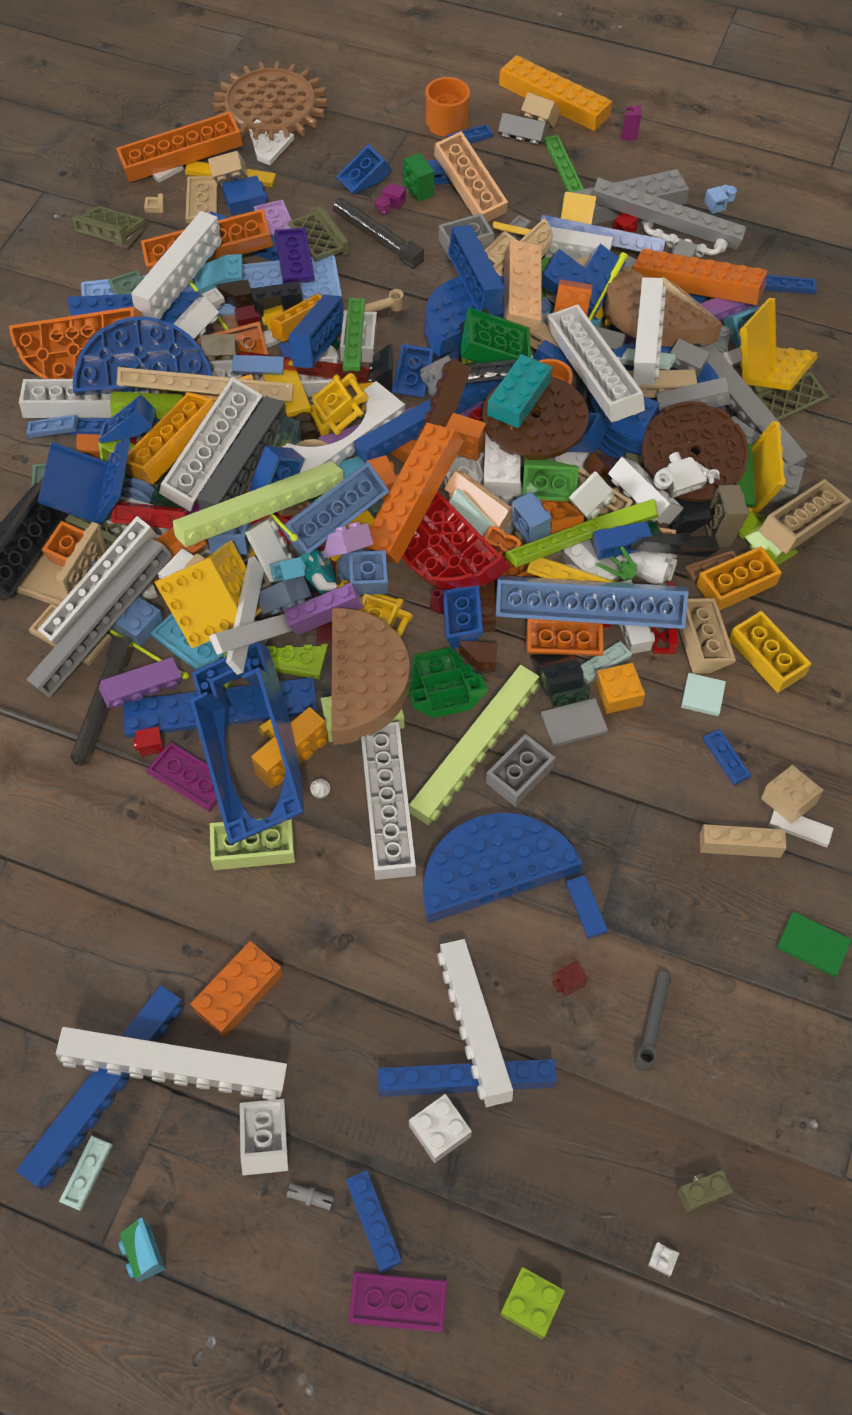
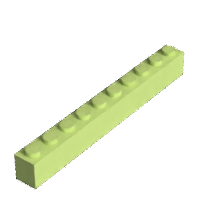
(256, 504)
(474, 745)

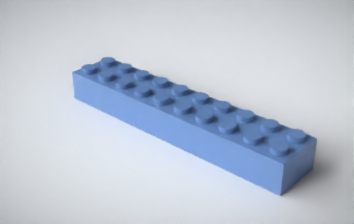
(592, 601)

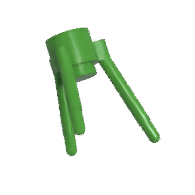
(627, 570)

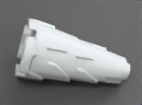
(653, 566)

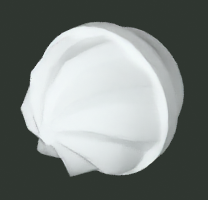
(320, 788)

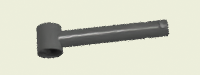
(654, 1021)

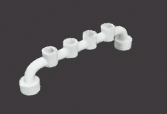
(672, 239)

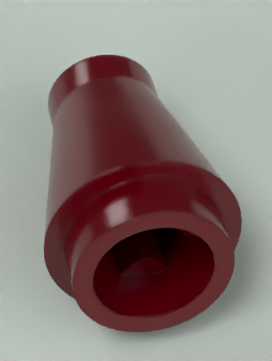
(437, 601)

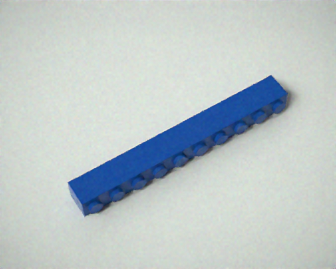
(406, 426)
(95, 1096)

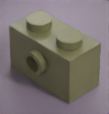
(704, 1190)

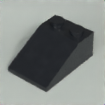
(557, 672)

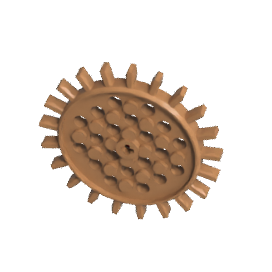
(275, 98)

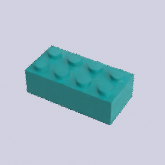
(519, 391)

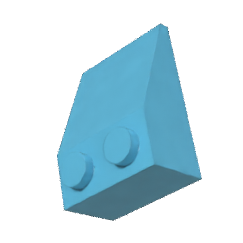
(219, 271)

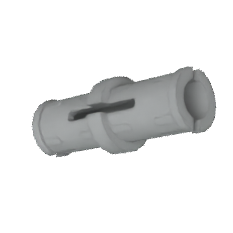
(310, 1196)

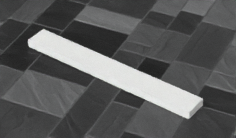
(246, 610)
(249, 634)

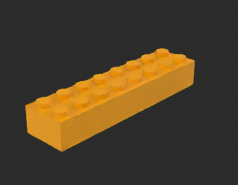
(572, 99)

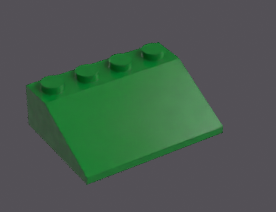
(493, 338)

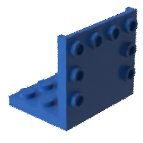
(82, 482)

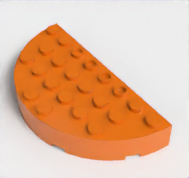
(53, 345)

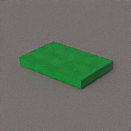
(814, 944)

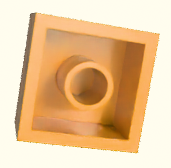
(619, 688)

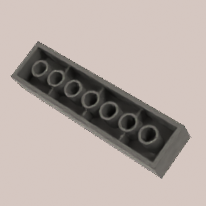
(241, 461)

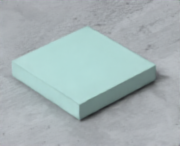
(703, 694)

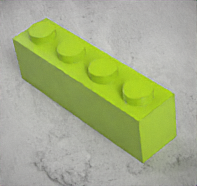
(161, 402)

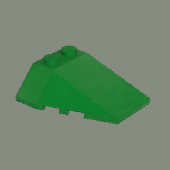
(444, 683)

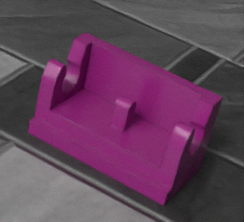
(631, 123)

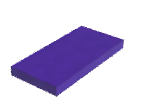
(294, 255)

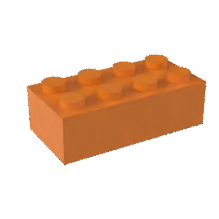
(237, 989)

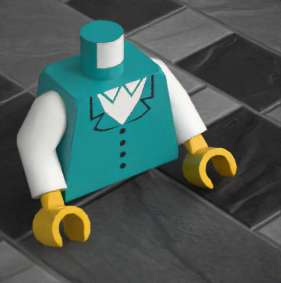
(320, 571)

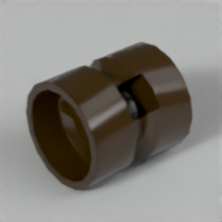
(308, 426)

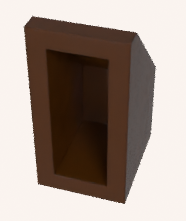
(479, 655)

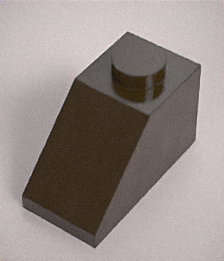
(236, 293)

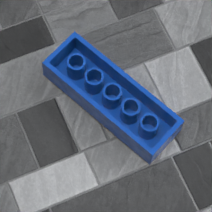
(475, 269)
(316, 331)

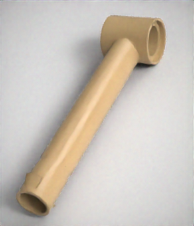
(394, 302)

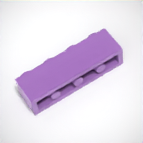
(319, 609)
(140, 682)

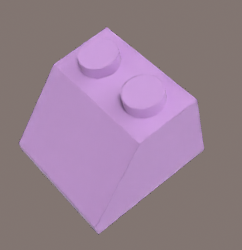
(348, 539)

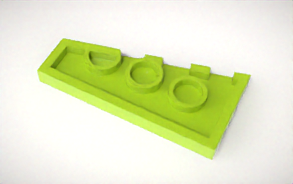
(299, 661)

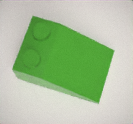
(549, 479)

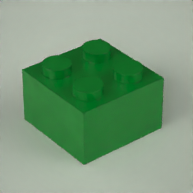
(418, 177)

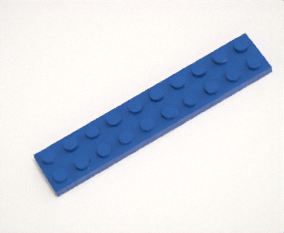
(245, 705)

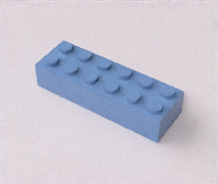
(335, 508)

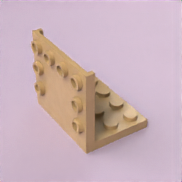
(53, 582)

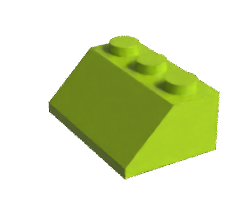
(751, 533)

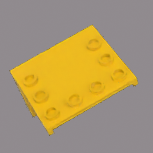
(764, 362)
(767, 466)
(206, 594)

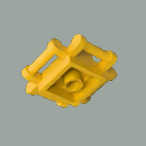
(337, 403)
(387, 610)

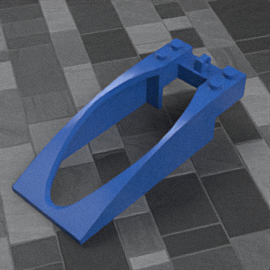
(211, 715)

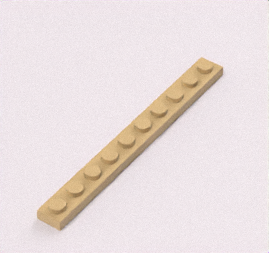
(197, 383)

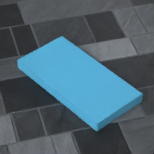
(171, 636)

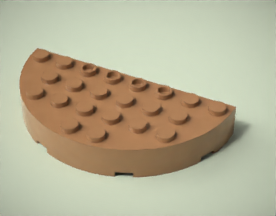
(680, 317)
(367, 675)

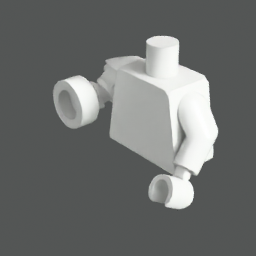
(683, 476)

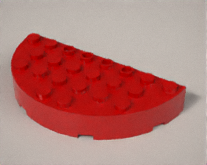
(451, 551)

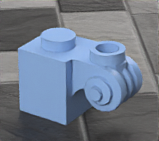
(718, 197)

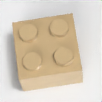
(540, 109)
(228, 167)
(792, 794)

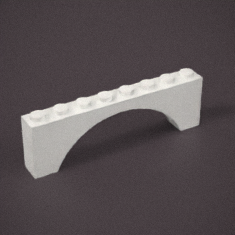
(380, 409)

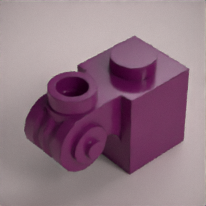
(391, 196)

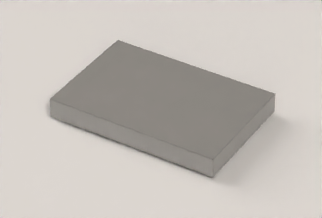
(574, 722)

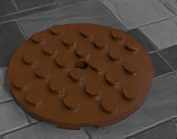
(700, 427)
(558, 428)

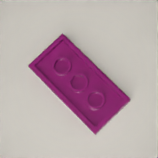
(184, 775)
(397, 1302)

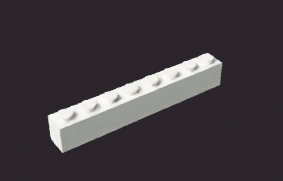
(96, 580)
(475, 1024)

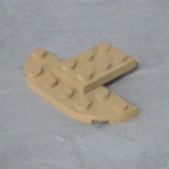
(539, 235)

